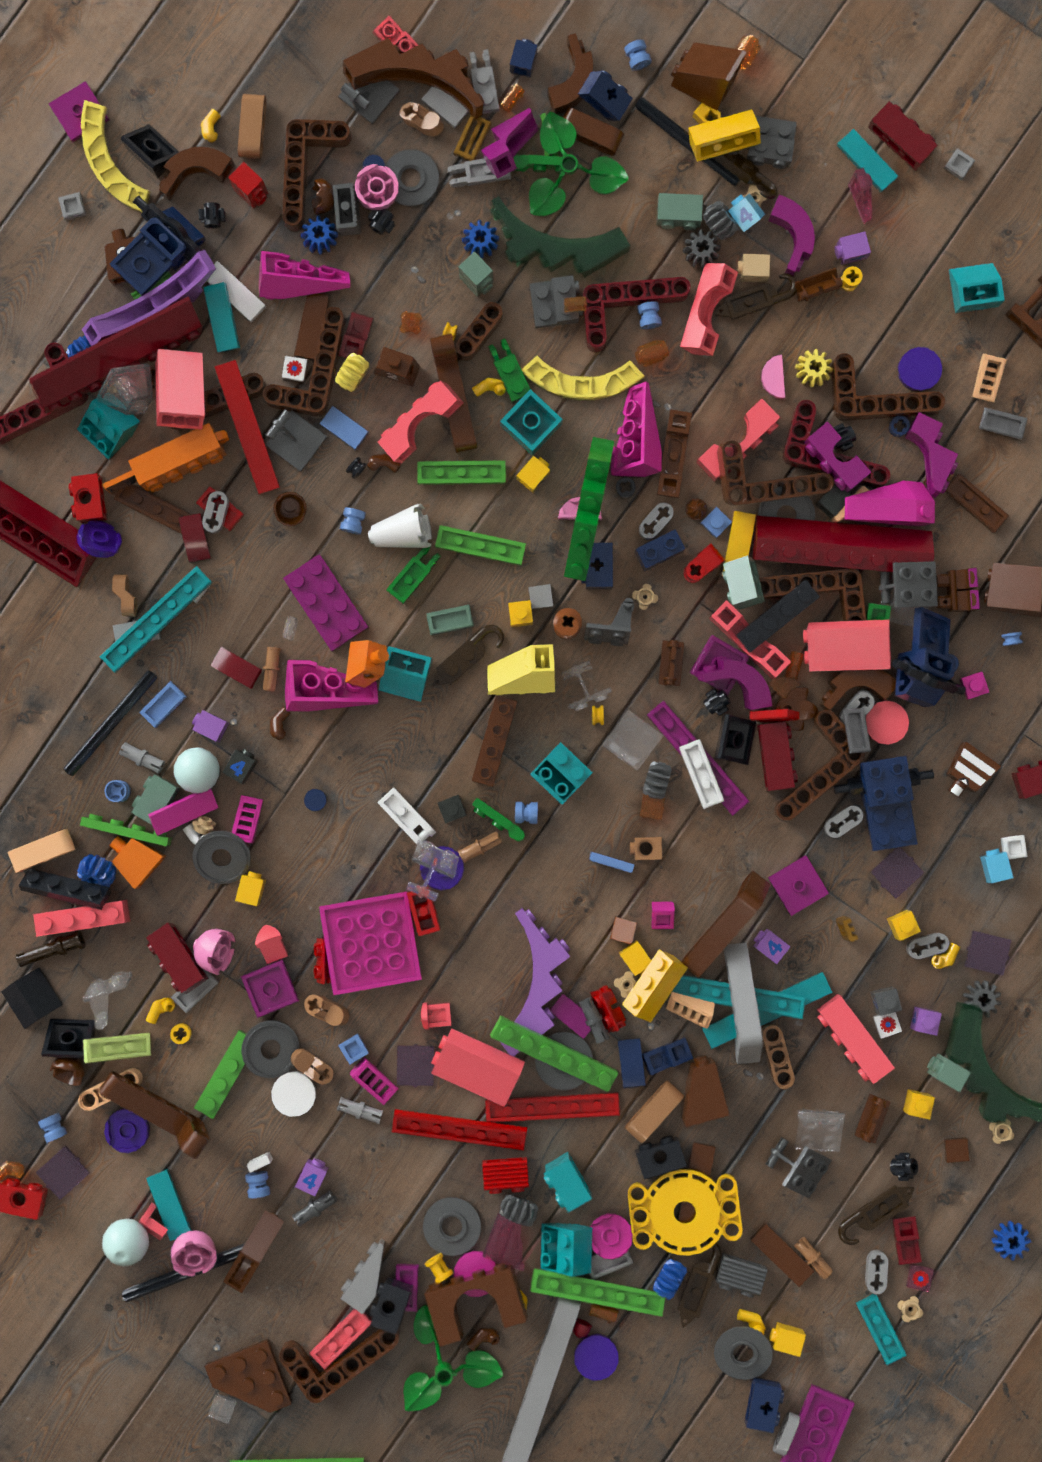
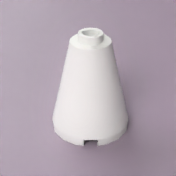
(403, 530)

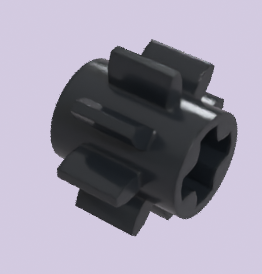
(212, 215)
(381, 221)
(848, 436)
(717, 701)
(904, 1166)

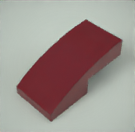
(356, 335)
(194, 538)
(236, 667)
(906, 1240)

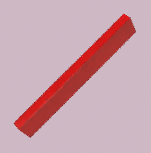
(247, 426)
(554, 1107)
(459, 1129)

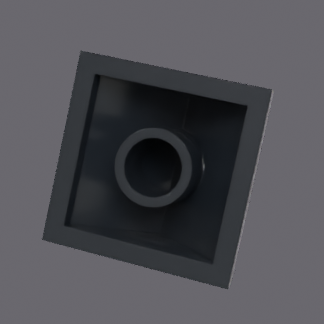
(149, 148)
(735, 739)
(31, 997)
(66, 1037)

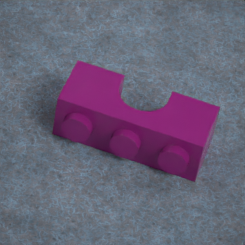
(846, 474)

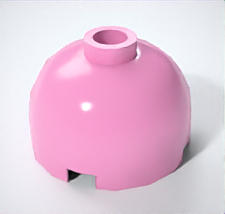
(379, 179)
(213, 950)
(193, 1253)

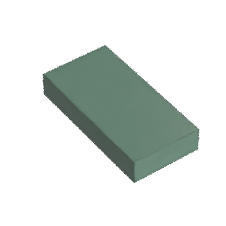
(449, 620)

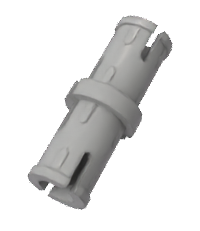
(141, 757)
(360, 1110)

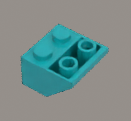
(976, 287)
(107, 428)
(405, 674)
(561, 773)
(566, 1248)

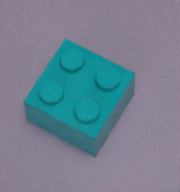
(531, 422)
(568, 1182)

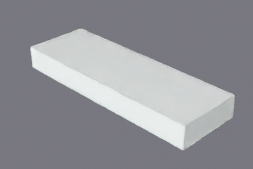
(239, 295)
(701, 774)

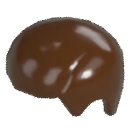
(325, 200)
(290, 509)
(68, 1070)

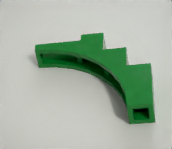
(589, 509)

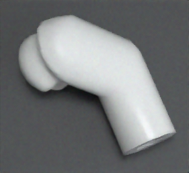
(191, 834)

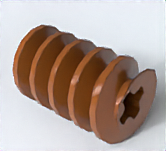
(567, 632)

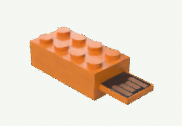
(173, 460)

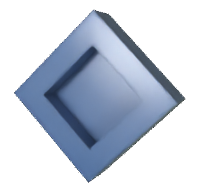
(716, 522)
(353, 1048)

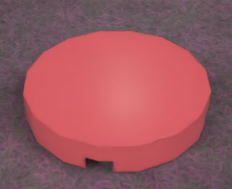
(887, 722)

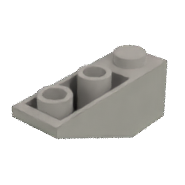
(364, 1285)

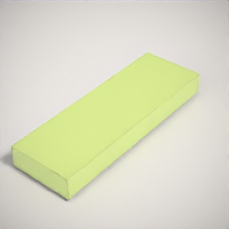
(117, 1047)

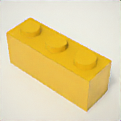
(724, 135)
(654, 986)

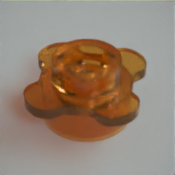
(406, 318)

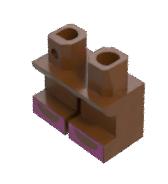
(955, 599)

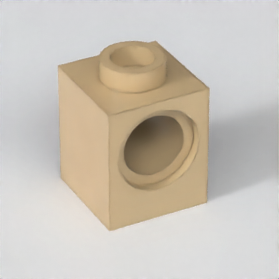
(754, 267)

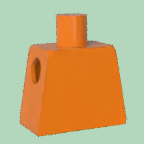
(365, 662)
(135, 860)

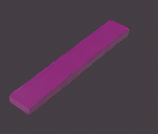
(679, 735)

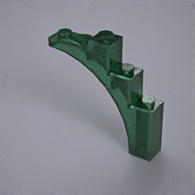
(526, 243)
(966, 1047)

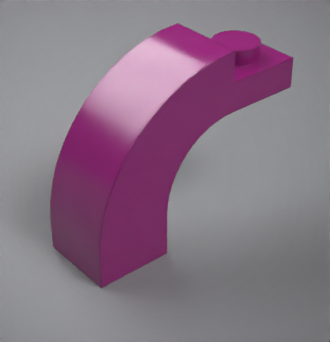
(797, 222)
(753, 685)

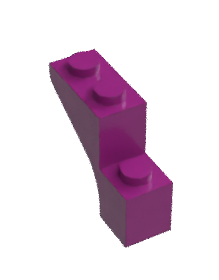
(509, 138)
(938, 460)

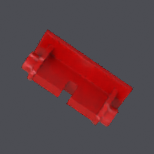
(321, 970)
(612, 1018)

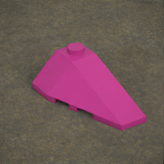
(288, 278)
(639, 442)
(896, 504)
(322, 688)

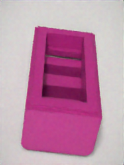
(245, 799)
(360, 1067)

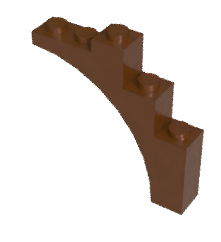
(418, 64)

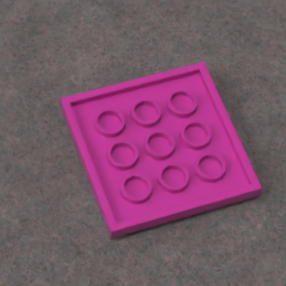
(370, 943)

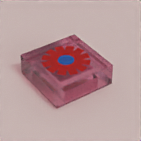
(919, 1277)

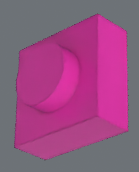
(975, 685)

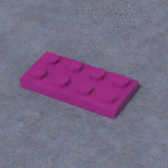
(325, 602)
(820, 1426)

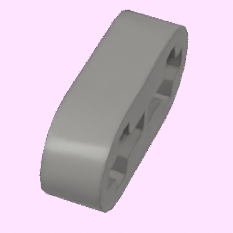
(220, 514)
(652, 518)
(854, 702)
(846, 826)
(926, 940)
(871, 1271)
(786, 1433)

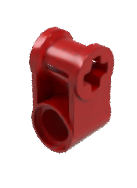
(705, 562)

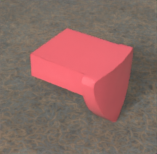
(271, 944)
(435, 1015)
(151, 1225)

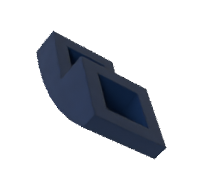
(667, 1056)
(631, 1063)

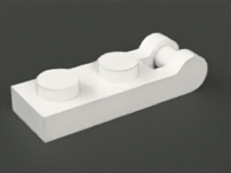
(405, 815)

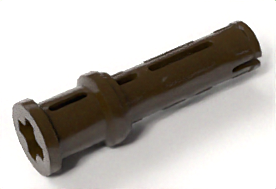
(60, 946)

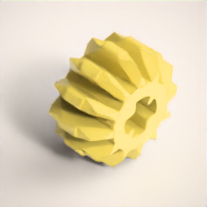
(816, 361)
(352, 372)

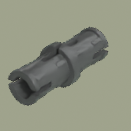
(594, 1020)
(314, 1208)

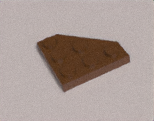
(251, 1377)

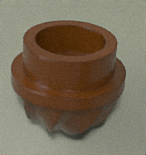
(696, 509)

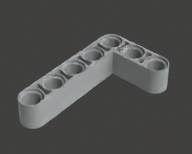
(746, 1017)

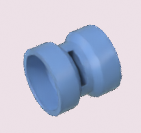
(637, 53)
(649, 315)
(352, 522)
(114, 789)
(526, 812)
(52, 1127)
(257, 1184)

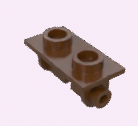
(818, 284)
(671, 663)
(872, 1118)

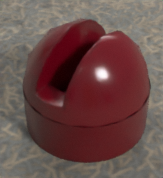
(581, 1328)

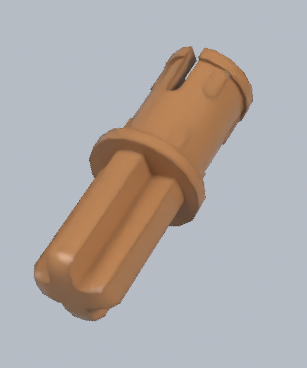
(271, 669)
(480, 846)
(813, 1258)

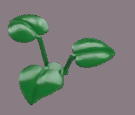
(556, 136)
(422, 1391)

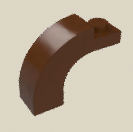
(566, 94)
(194, 161)
(875, 681)

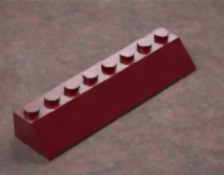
(129, 347)
(42, 536)
(839, 544)

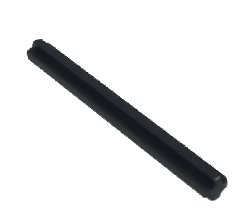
(681, 136)
(110, 723)
(174, 1277)

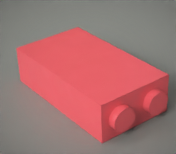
(179, 389)
(848, 645)
(477, 1067)

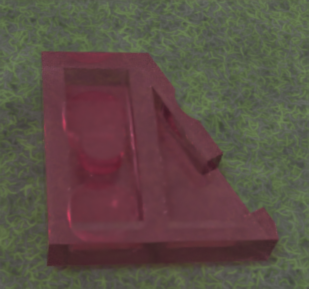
(861, 191)
(505, 1243)

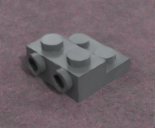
(776, 143)
(549, 299)

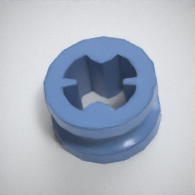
(1012, 638)

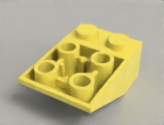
(523, 672)

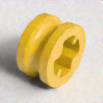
(450, 329)
(597, 715)
(176, 1028)

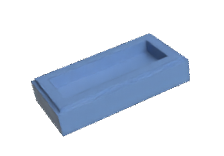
(344, 428)
(163, 704)
(612, 862)

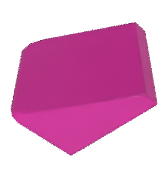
(663, 915)

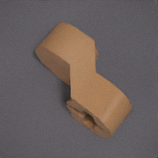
(422, 119)
(120, 587)
(317, 1005)
(302, 1061)

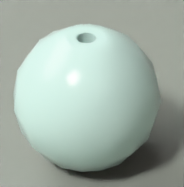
(196, 770)
(125, 1242)

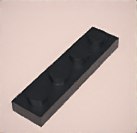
(777, 616)
(65, 888)

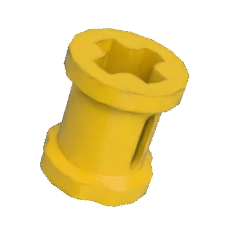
(856, 275)
(438, 1268)

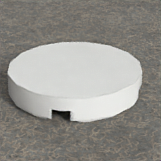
(293, 1093)

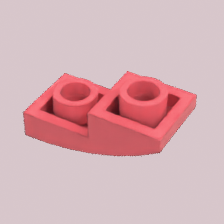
(397, 36)

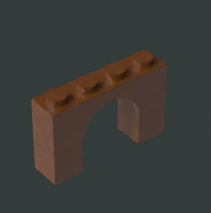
(499, 1283)

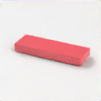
(340, 1338)

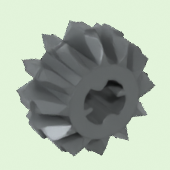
(720, 220)
(695, 243)
(657, 780)
(988, 992)
(518, 1210)

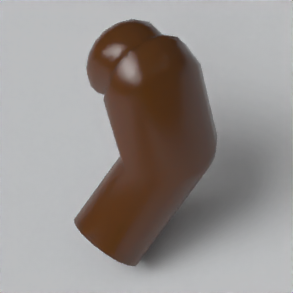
(379, 460)
(276, 724)
(483, 1335)

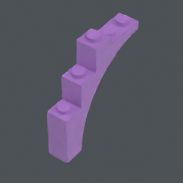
(183, 284)
(544, 985)

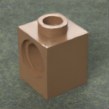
(656, 851)

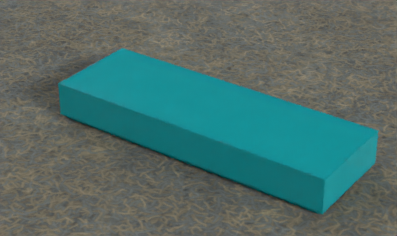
(863, 155)
(221, 317)
(168, 1204)
(881, 1329)

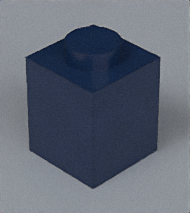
(523, 57)

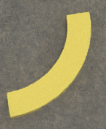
(100, 160)
(582, 387)

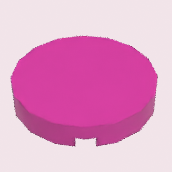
(611, 1236)
(469, 1263)

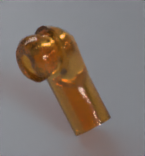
(11, 1168)

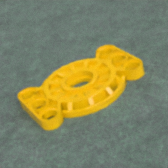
(661, 1215)

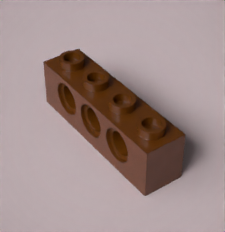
(494, 741)

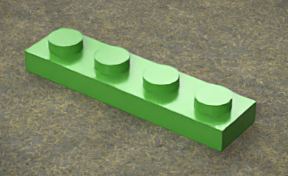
(461, 472)
(480, 545)
(116, 827)
(223, 1078)

